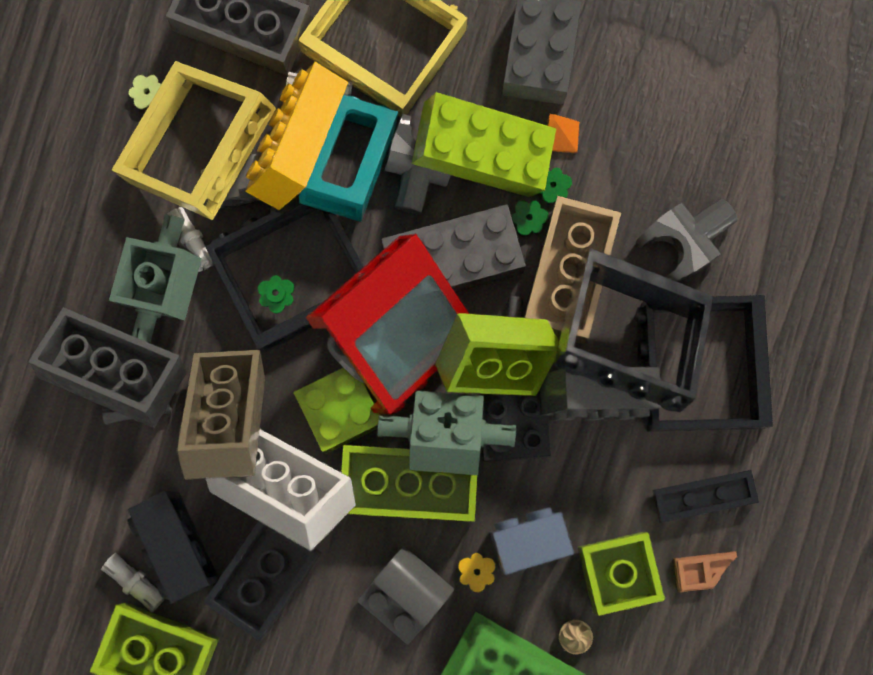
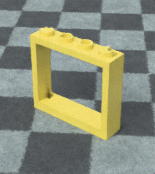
(363, 80)
(227, 158)

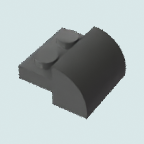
(406, 595)

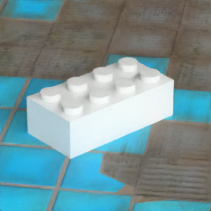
(289, 492)

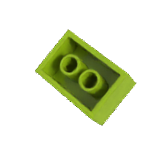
(497, 355)
(151, 645)

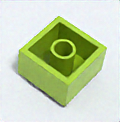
(337, 409)
(621, 573)

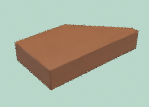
(701, 571)

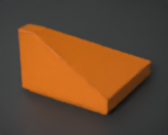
(566, 133)

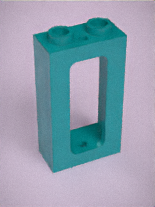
(354, 200)

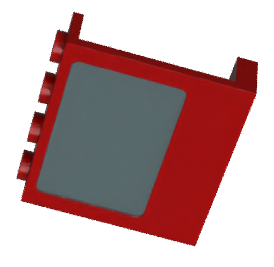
(392, 321)

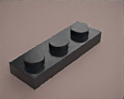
(705, 496)

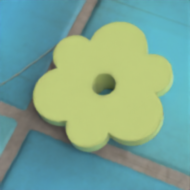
(141, 86)

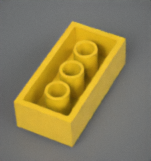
(295, 136)

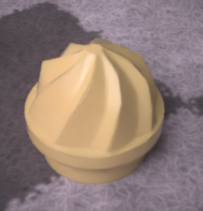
(575, 636)

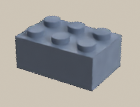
(531, 541)

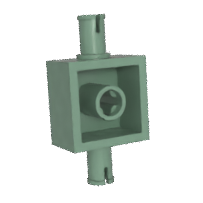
(156, 278)
(446, 432)

